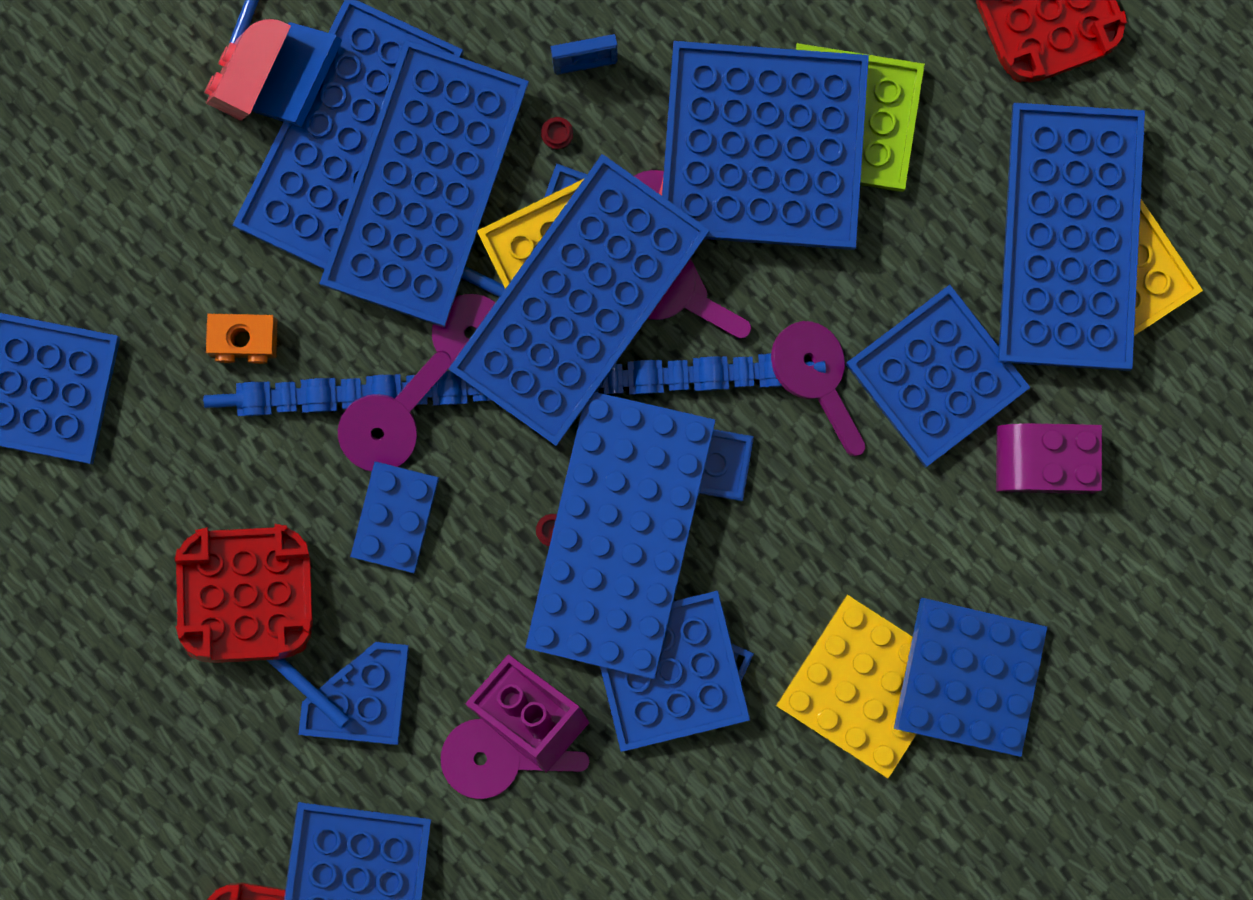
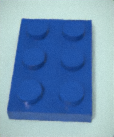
(394, 517)

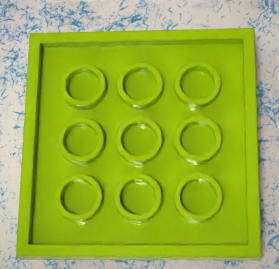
(889, 118)

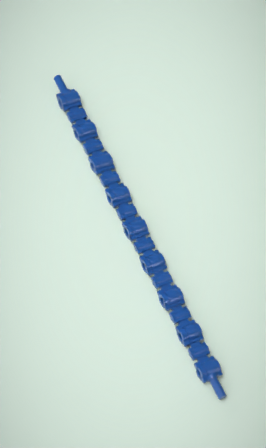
(450, 389)

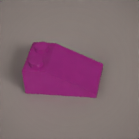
(528, 713)

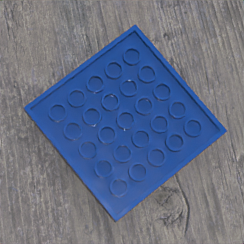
(767, 142)

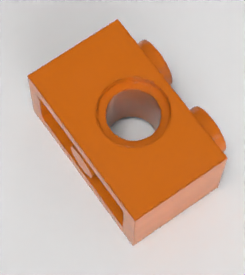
(224, 328)

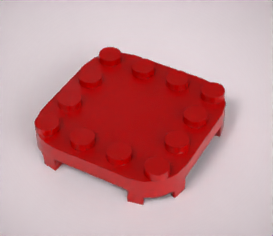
(1051, 36)
(244, 594)

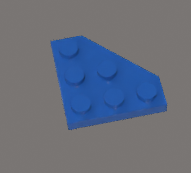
(368, 693)

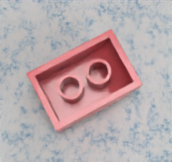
(246, 68)

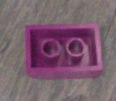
(1049, 458)

